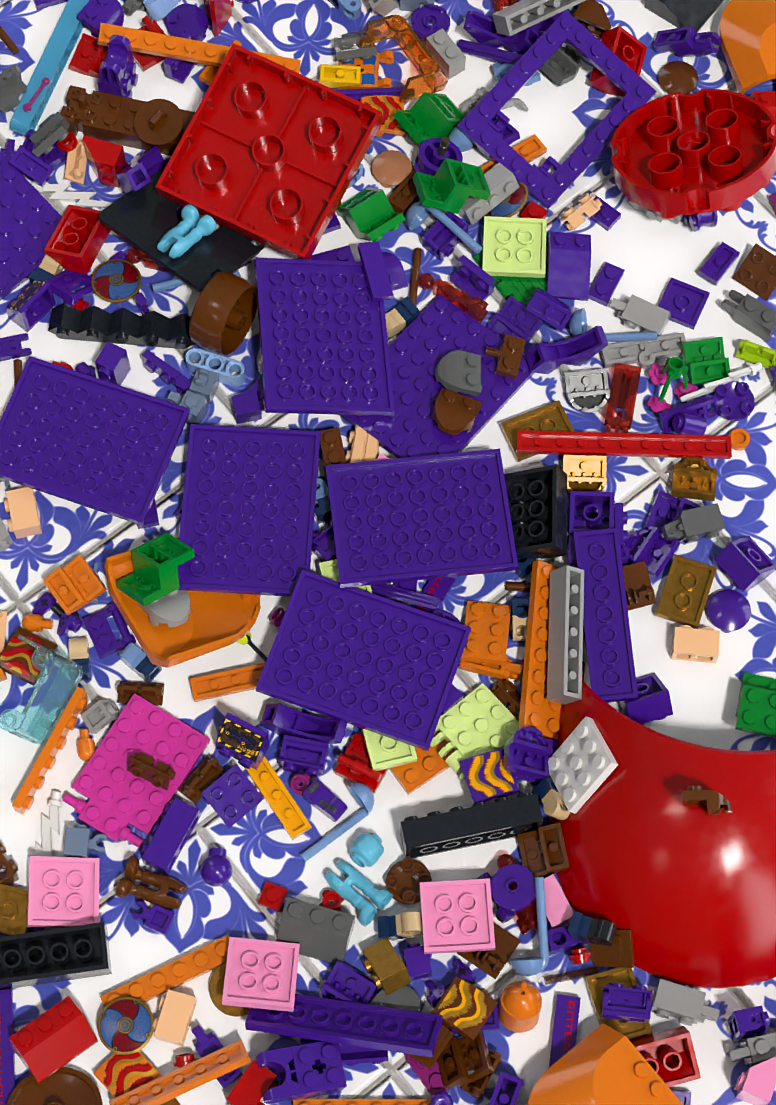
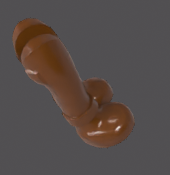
(162, 882)

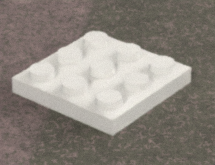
(581, 764)

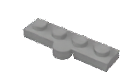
(644, 351)

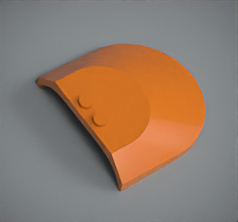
(749, 41)
(213, 624)
(602, 1072)

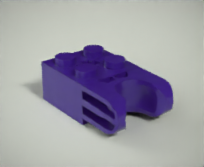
(118, 69)
(585, 504)
(297, 1074)

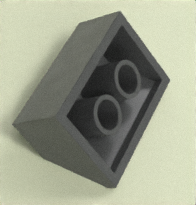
(318, 930)

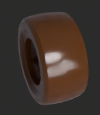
(223, 313)

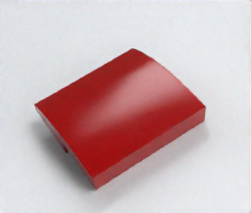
(88, 56)

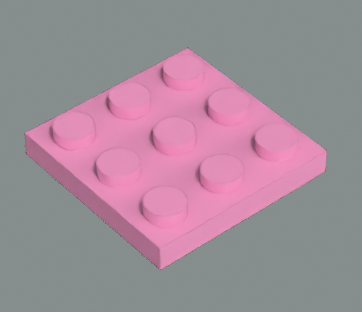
(62, 891)
(457, 916)
(261, 974)

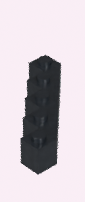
(120, 327)

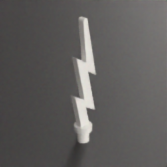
(60, 194)
(750, 369)
(49, 824)

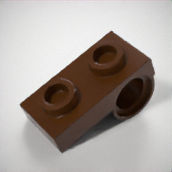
(10, 866)

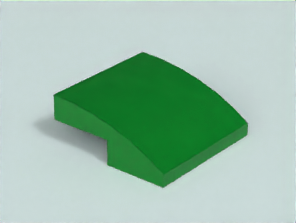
(705, 360)

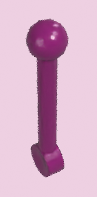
(27, 107)

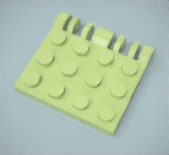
(474, 727)

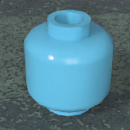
(366, 849)

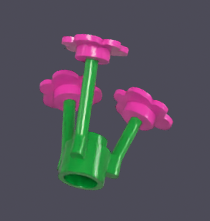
(663, 375)

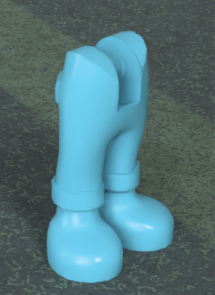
(190, 217)
(367, 911)

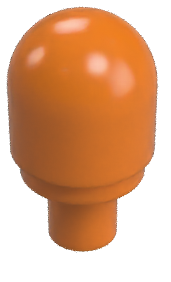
(36, 623)
(85, 746)

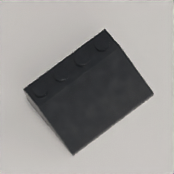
(684, 12)
(538, 511)

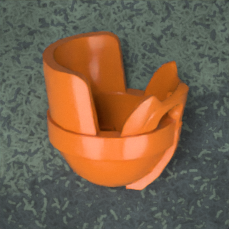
(519, 1011)

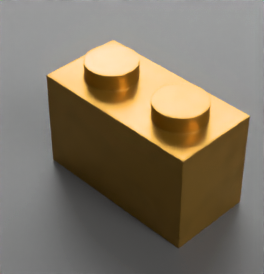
(386, 966)

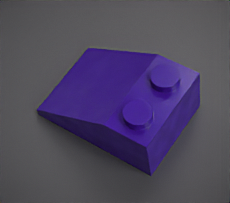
(568, 265)

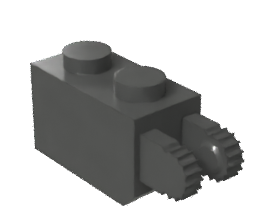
(751, 314)

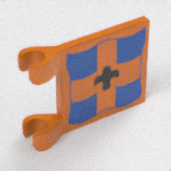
(370, 70)

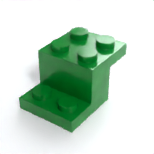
(429, 117)
(451, 186)
(370, 214)
(155, 569)
(757, 705)

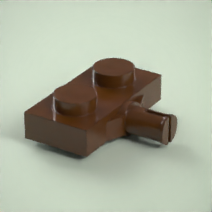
(508, 356)

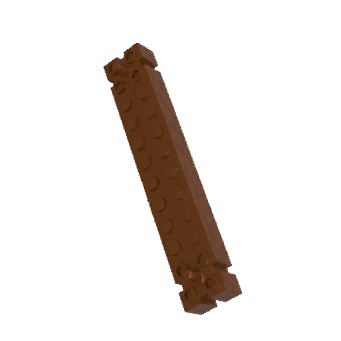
(111, 118)

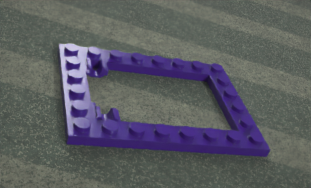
(487, 136)

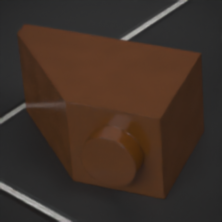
(593, 17)

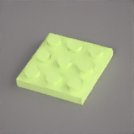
(514, 247)

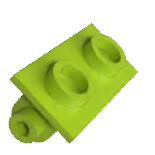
(756, 353)

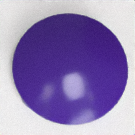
(734, 401)
(728, 610)

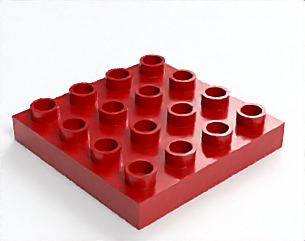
(269, 153)

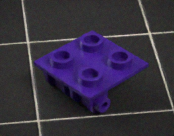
(232, 796)

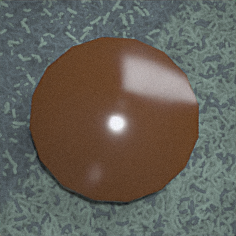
(678, 77)
(404, 880)

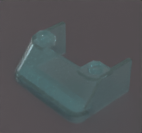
(49, 697)

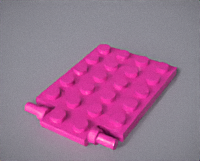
(118, 795)

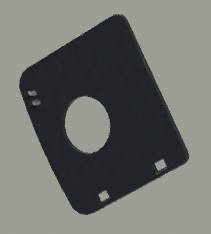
(146, 217)

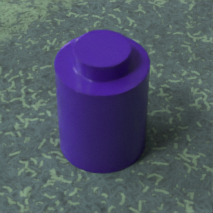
(689, 424)

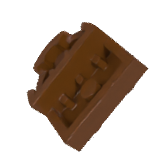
(455, 412)
(713, 800)

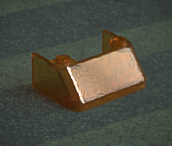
(431, 77)

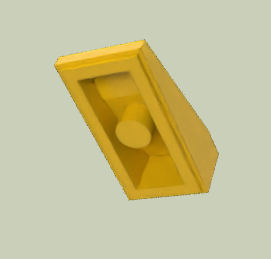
(339, 75)

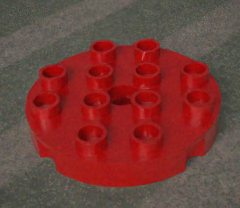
(694, 152)

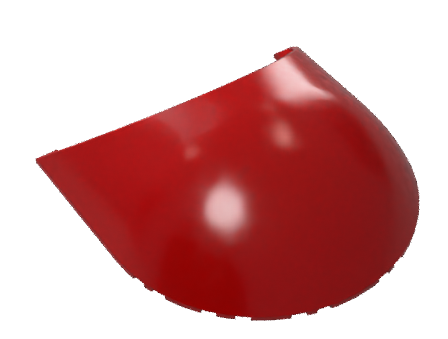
(680, 879)

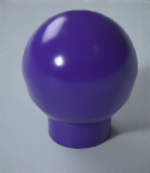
(216, 868)

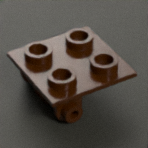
(758, 272)
(638, 586)
(494, 960)

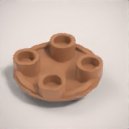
(391, 168)

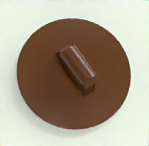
(158, 121)

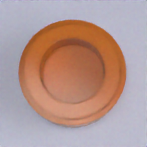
(739, 439)

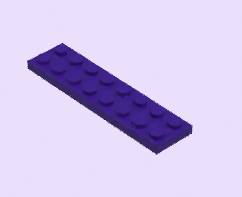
(606, 615)
(352, 1025)

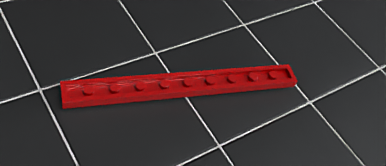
(623, 444)

